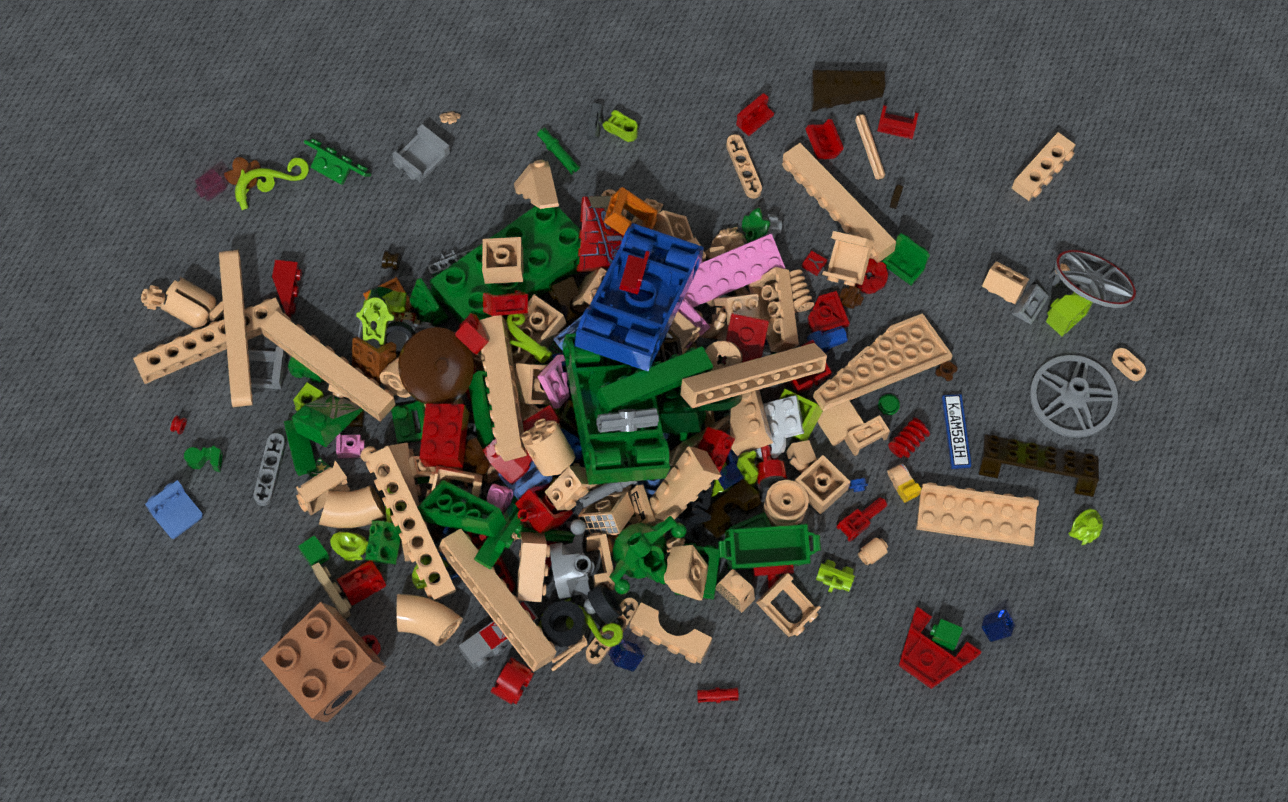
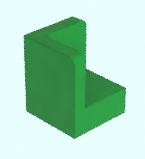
(313, 551)

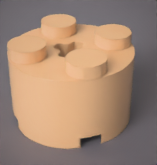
(723, 348)

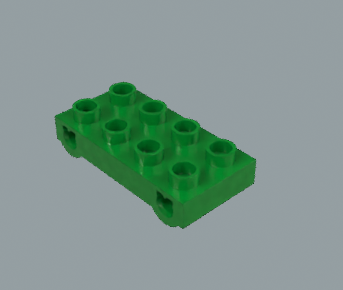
(548, 257)
(611, 454)

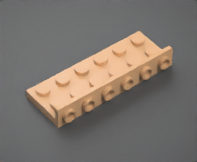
(977, 514)

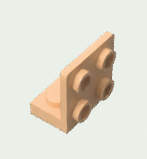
(740, 304)

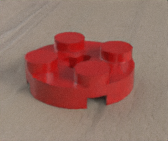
(878, 281)

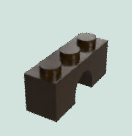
(562, 293)
(740, 497)

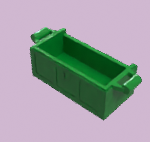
(768, 546)

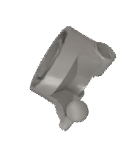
(567, 565)

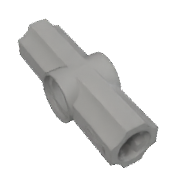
(627, 420)

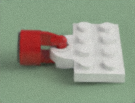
(784, 422)

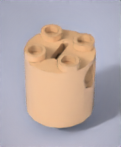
(548, 448)

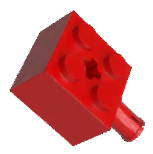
(540, 511)

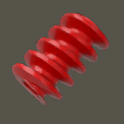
(909, 438)

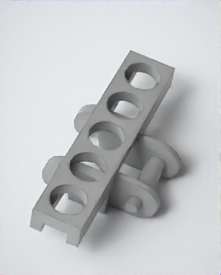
(444, 261)

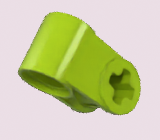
(619, 124)

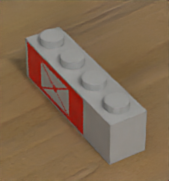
(489, 642)

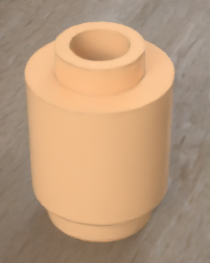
(873, 551)

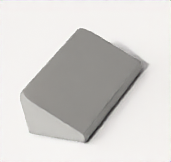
(1031, 303)

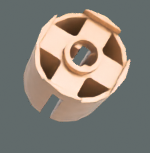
(189, 303)

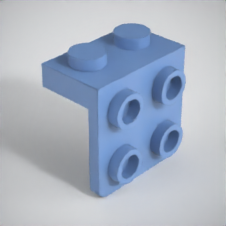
(174, 510)

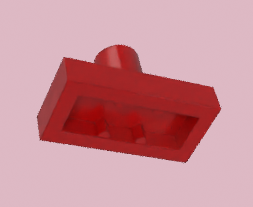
(773, 572)

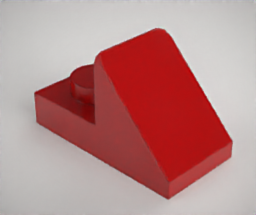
(472, 334)

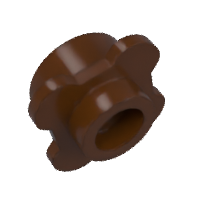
(947, 375)

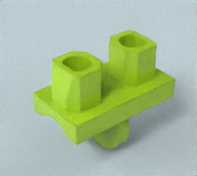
(834, 577)

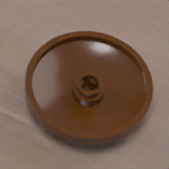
(435, 366)

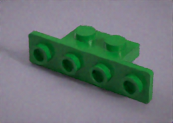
(333, 165)
(495, 545)

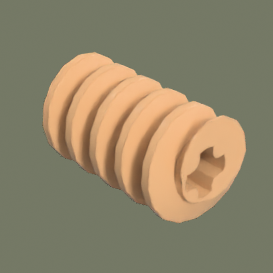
(800, 300)

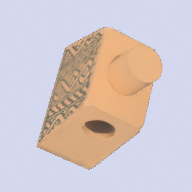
(735, 589)

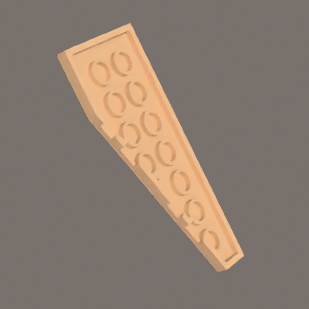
(895, 355)

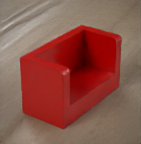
(897, 124)
(505, 304)

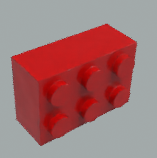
(444, 435)

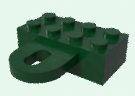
(680, 417)

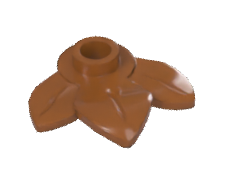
(238, 164)

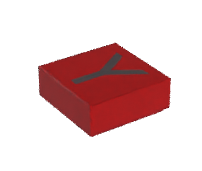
(814, 263)

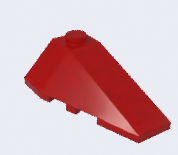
(516, 468)

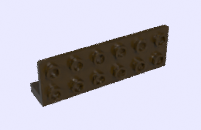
(1042, 458)

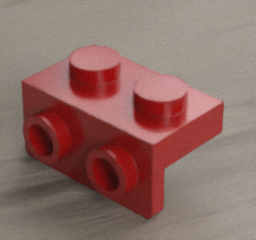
(825, 140)

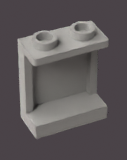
(421, 154)

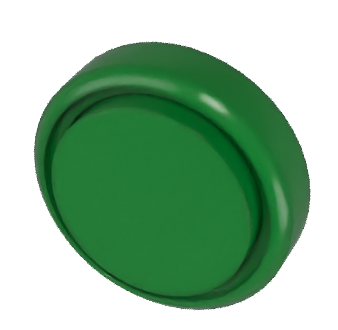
(889, 404)

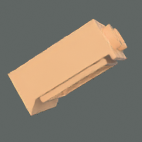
(314, 492)

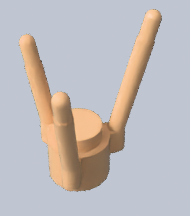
(572, 650)

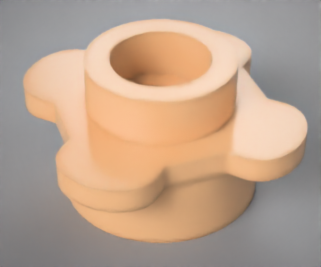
(674, 542)

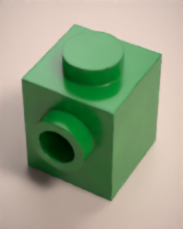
(946, 634)

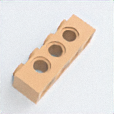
(1057, 146)

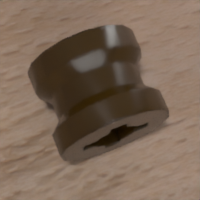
(391, 260)

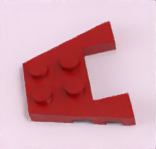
(928, 660)

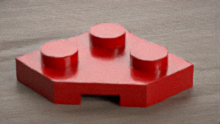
(827, 313)

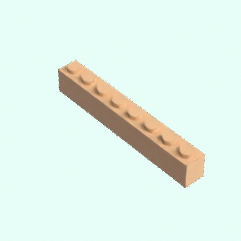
(837, 201)
(328, 365)
(753, 375)
(503, 389)
(498, 601)

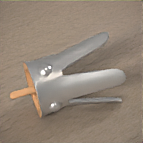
(1064, 267)

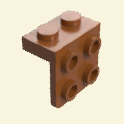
(371, 359)

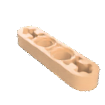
(744, 166)
(593, 646)

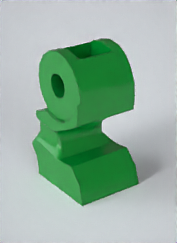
(196, 459)

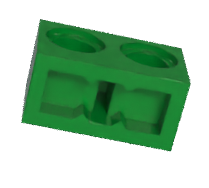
(383, 538)

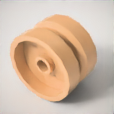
(786, 503)

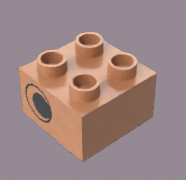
(323, 662)

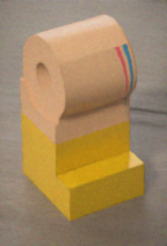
(904, 483)

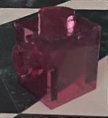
(209, 185)

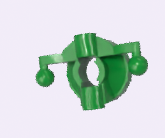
(641, 541)

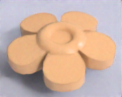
(449, 117)

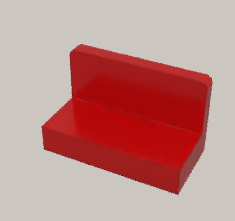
(633, 273)

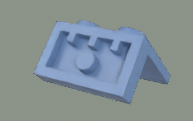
(529, 480)

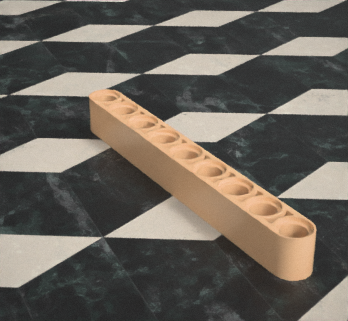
(235, 328)

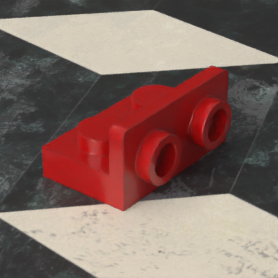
(754, 115)
(361, 582)

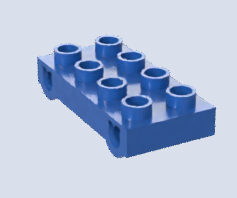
(635, 325)

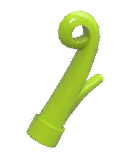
(525, 342)

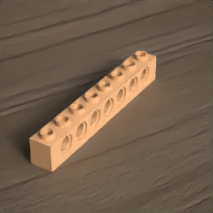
(203, 349)
(385, 458)

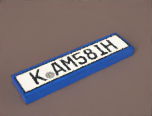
(956, 431)

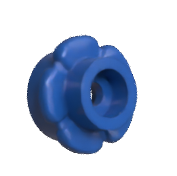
(858, 485)

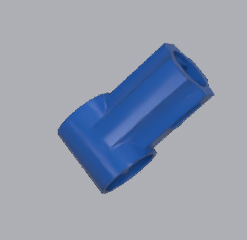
(829, 338)

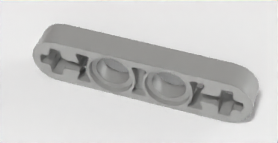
(269, 469)

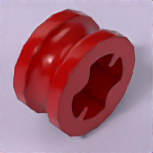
(178, 424)

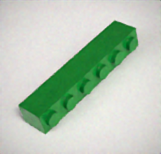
(660, 379)

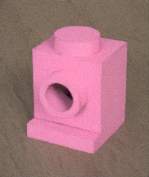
(346, 451)

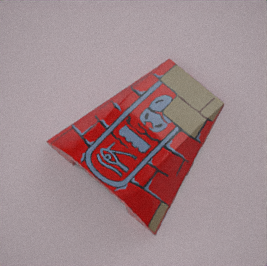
(598, 239)

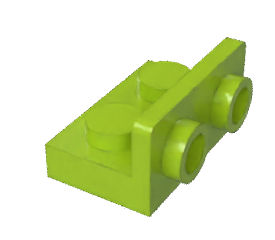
(747, 467)

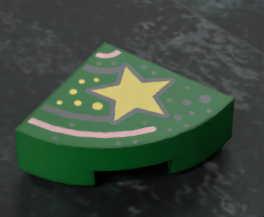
(321, 466)

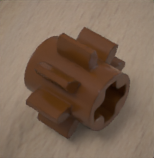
(851, 297)

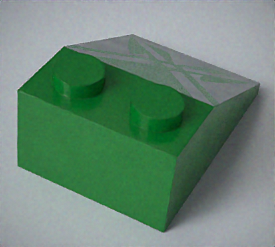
(325, 418)

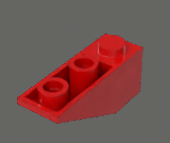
(285, 280)

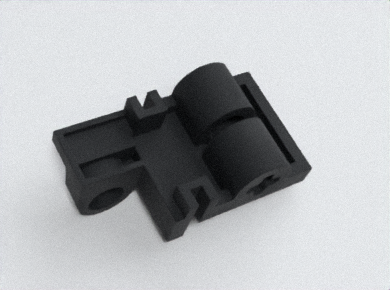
(695, 514)

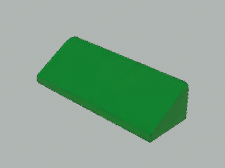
(300, 450)

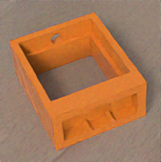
(634, 205)

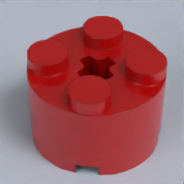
(511, 681)

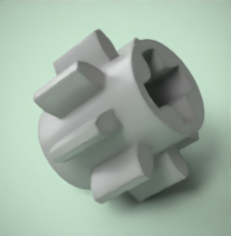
(775, 225)

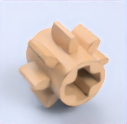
(152, 297)

